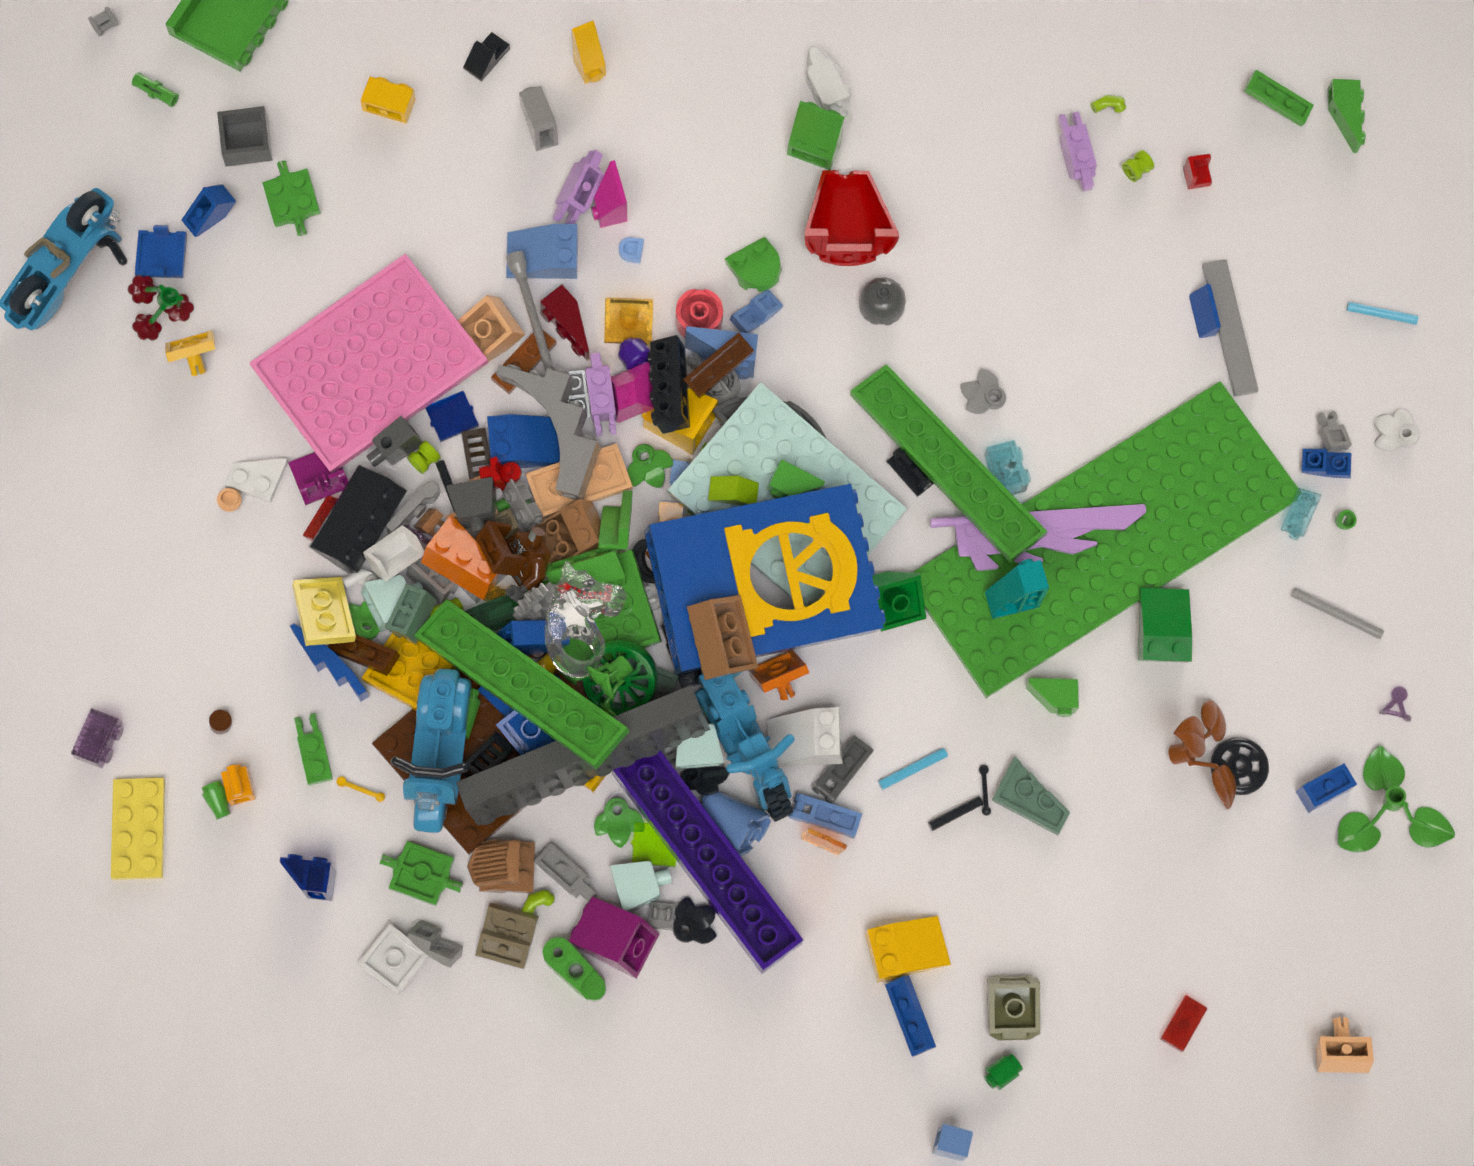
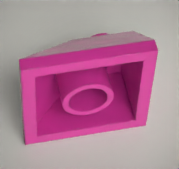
(610, 199)
(632, 392)

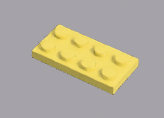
(138, 829)

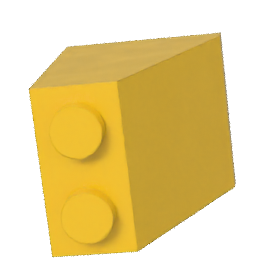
(700, 421)

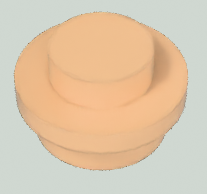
(229, 499)

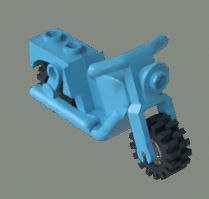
(746, 743)

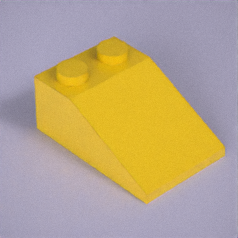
(907, 948)

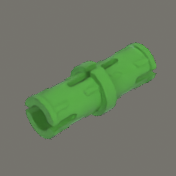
(166, 95)

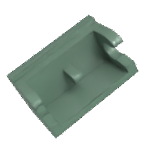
(410, 612)

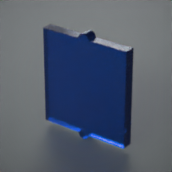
(451, 416)

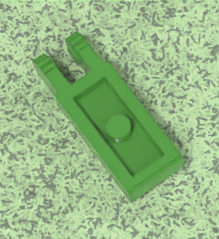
(313, 752)

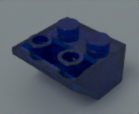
(313, 877)

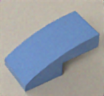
(756, 312)

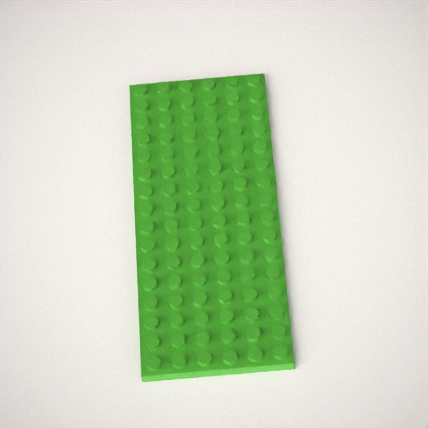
(1202, 488)

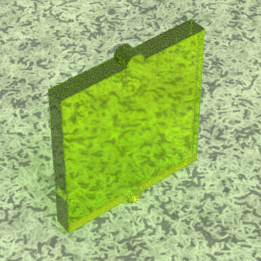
(649, 847)

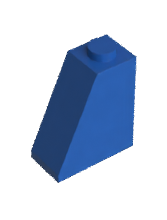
(527, 636)

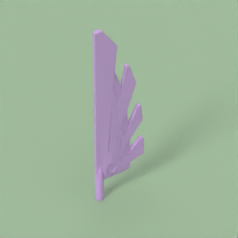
(1060, 527)

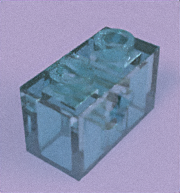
(1008, 455)

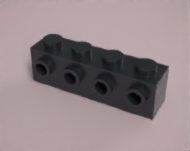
(669, 391)

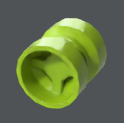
(1138, 165)
(423, 457)

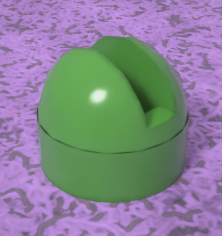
(1349, 522)

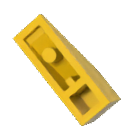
(588, 52)

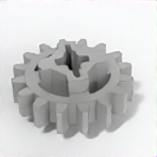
(535, 603)

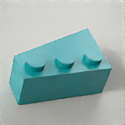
(1018, 590)

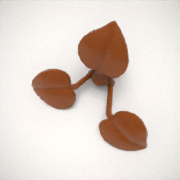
(1193, 746)

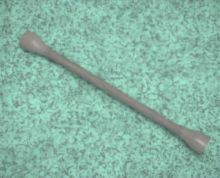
(518, 266)

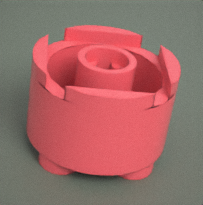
(698, 303)

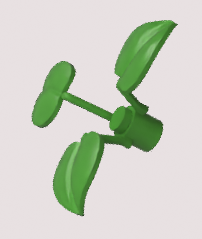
(614, 673)
(1385, 771)

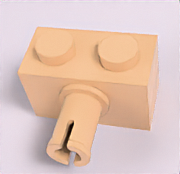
(1344, 1052)

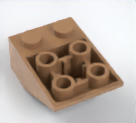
(571, 530)

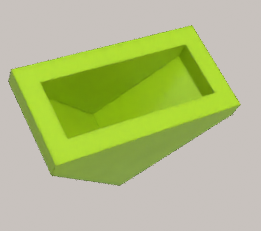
(732, 490)

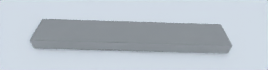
(1231, 330)

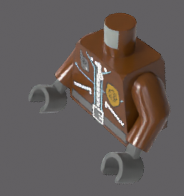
(538, 556)

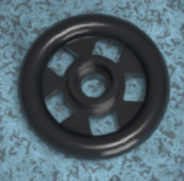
(1256, 754)

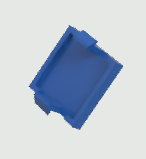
(160, 253)

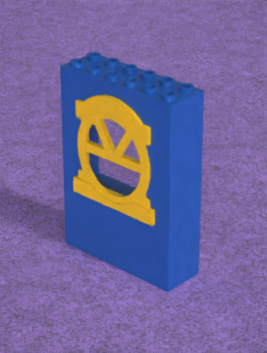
(712, 557)

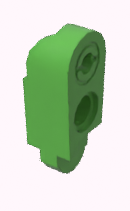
(589, 985)

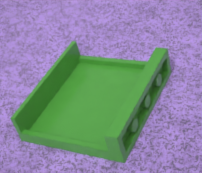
(225, 27)

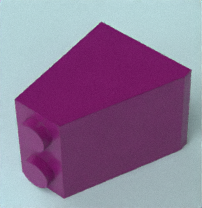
(614, 936)

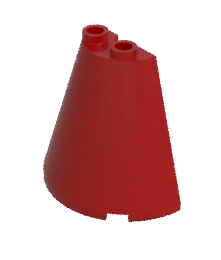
(849, 220)

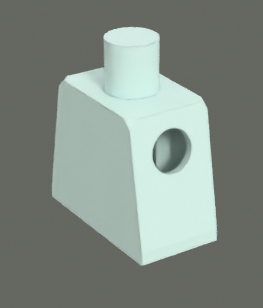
(383, 596)
(699, 751)
(638, 884)

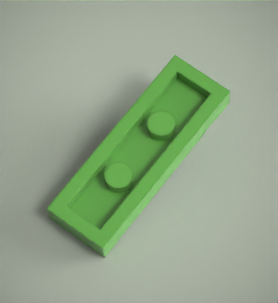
(1278, 98)

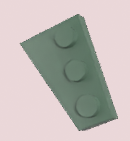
(1028, 798)

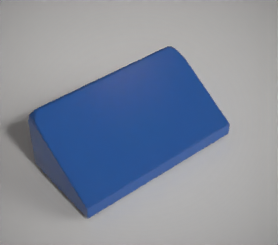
(1205, 312)

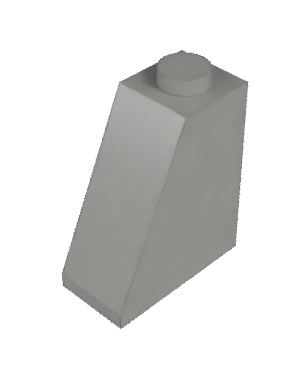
(539, 118)

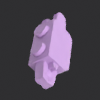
(1077, 151)
(579, 188)
(600, 394)

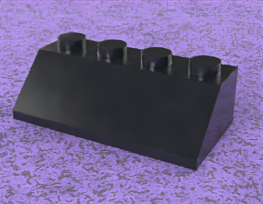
(357, 519)

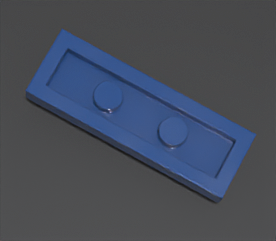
(910, 1015)

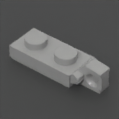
(564, 872)

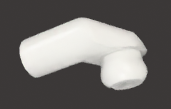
(359, 578)

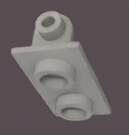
(517, 496)

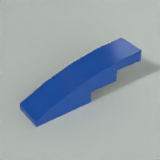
(324, 657)

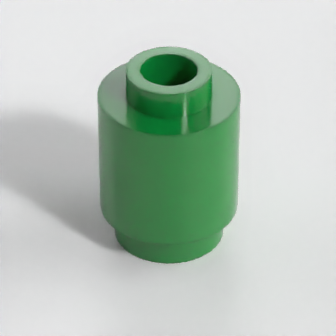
(1002, 1071)

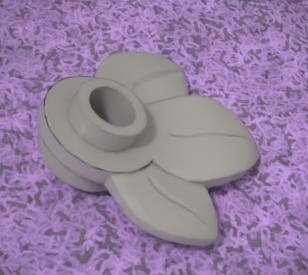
(980, 393)

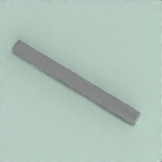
(1337, 613)

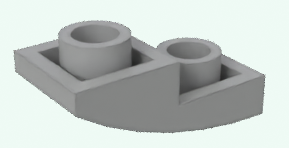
(579, 390)

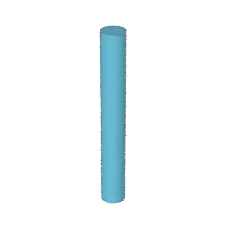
(1382, 313)
(913, 768)

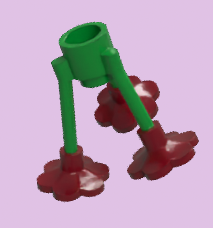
(169, 301)

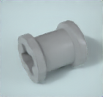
(103, 21)

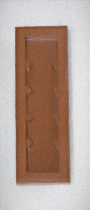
(525, 357)

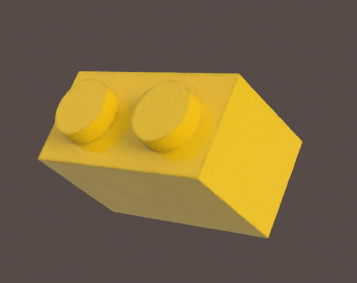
(388, 99)

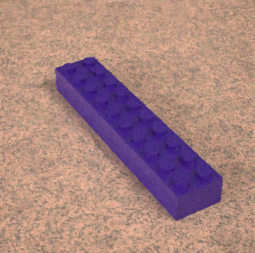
(709, 860)

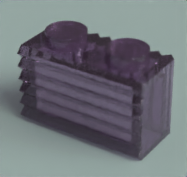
(97, 738)

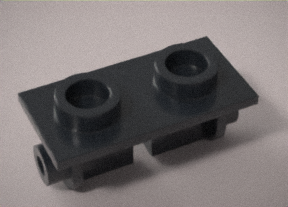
(909, 472)

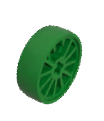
(643, 657)

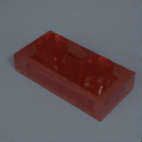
(1183, 1023)

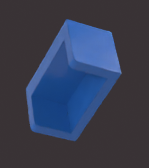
(1326, 788)

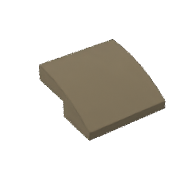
(507, 935)

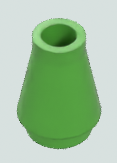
(216, 799)

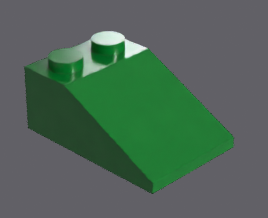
(1165, 625)

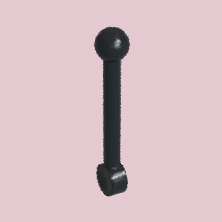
(983, 770)

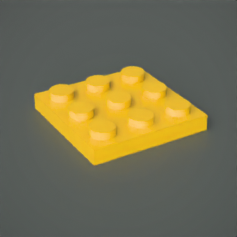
(408, 671)

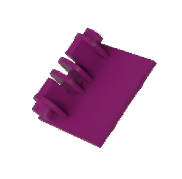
(315, 479)

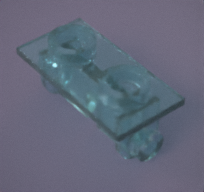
(1300, 513)

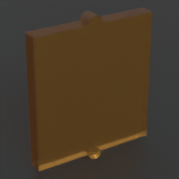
(823, 841)

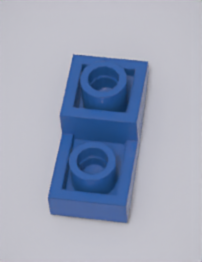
(1326, 464)

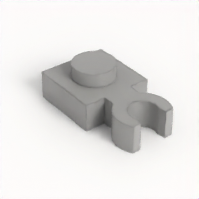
(1333, 435)

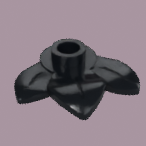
(705, 779)
(696, 919)

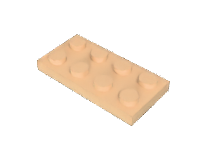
(607, 480)

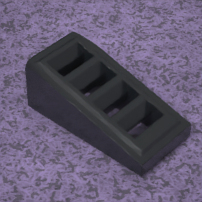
(481, 754)

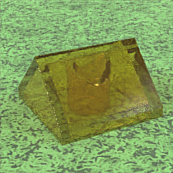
(628, 319)

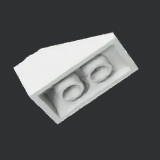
(815, 734)

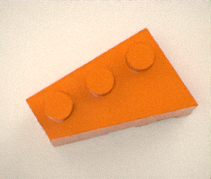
(459, 559)

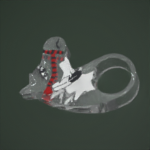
(572, 614)

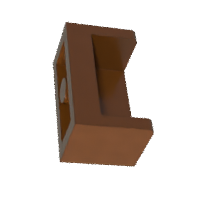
(496, 550)

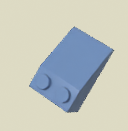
(548, 249)
(708, 341)

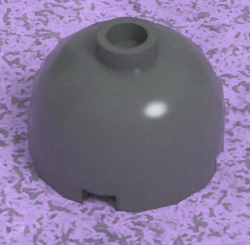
(882, 301)

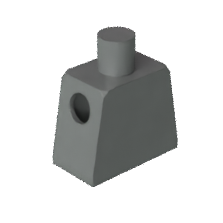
(394, 443)
(474, 503)

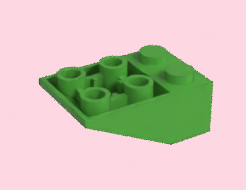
(816, 135)

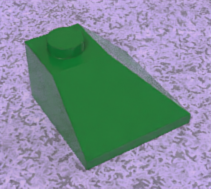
(900, 598)

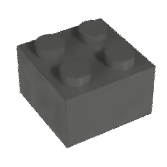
(244, 136)

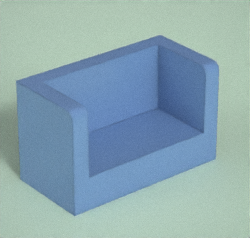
(952, 1142)

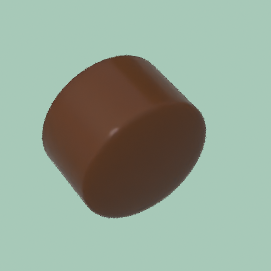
(220, 721)

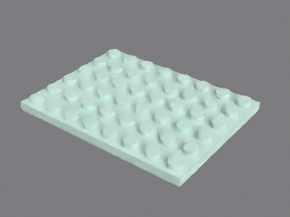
(751, 447)

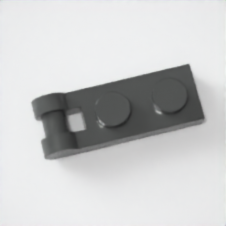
(853, 757)

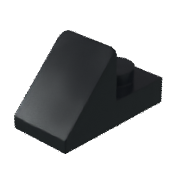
(485, 56)

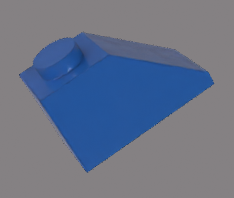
(208, 209)

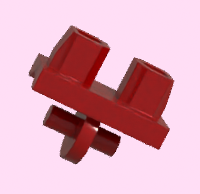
(501, 473)

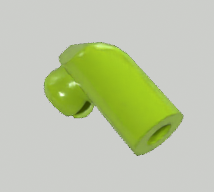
(1109, 101)
(536, 899)

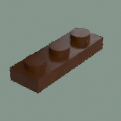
(719, 365)
(367, 654)

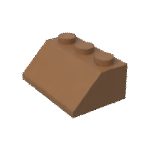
(722, 637)

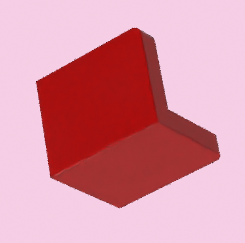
(1197, 171)

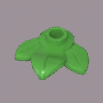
(651, 469)
(362, 617)
(617, 826)

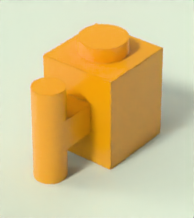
(237, 784)

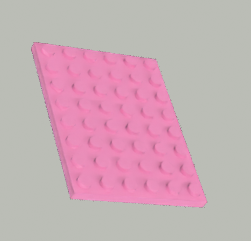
(368, 362)

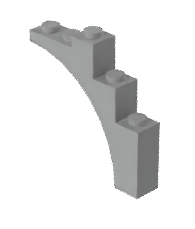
(577, 453)

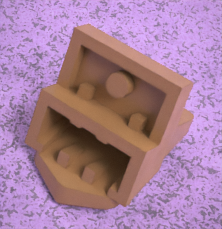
(503, 866)

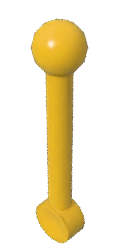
(341, 782)

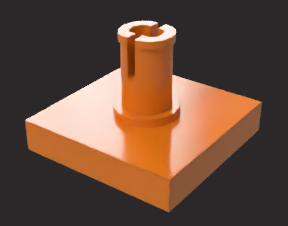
(779, 673)

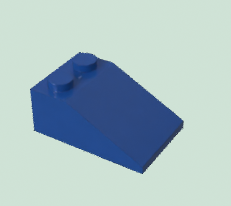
(523, 440)
(523, 733)

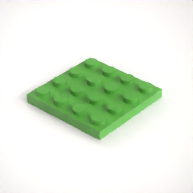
(633, 623)

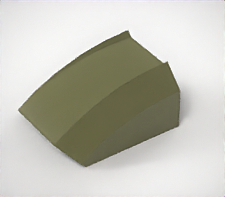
(1013, 1007)

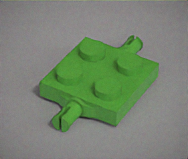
(291, 198)
(421, 873)

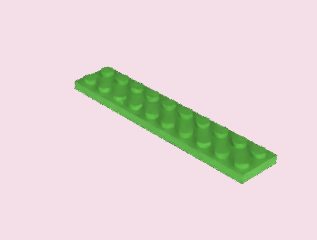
(948, 463)
(522, 684)

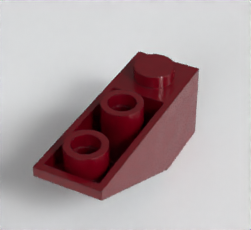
(564, 313)

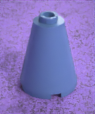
(737, 820)

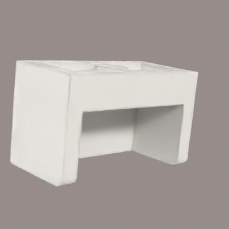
(394, 553)

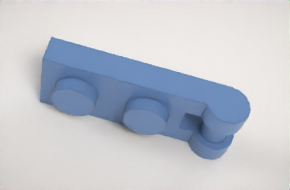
(826, 815)

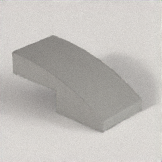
(429, 941)

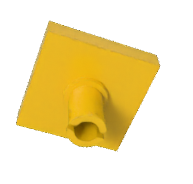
(191, 348)

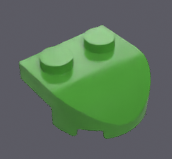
(756, 265)

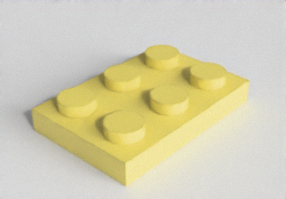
(323, 611)

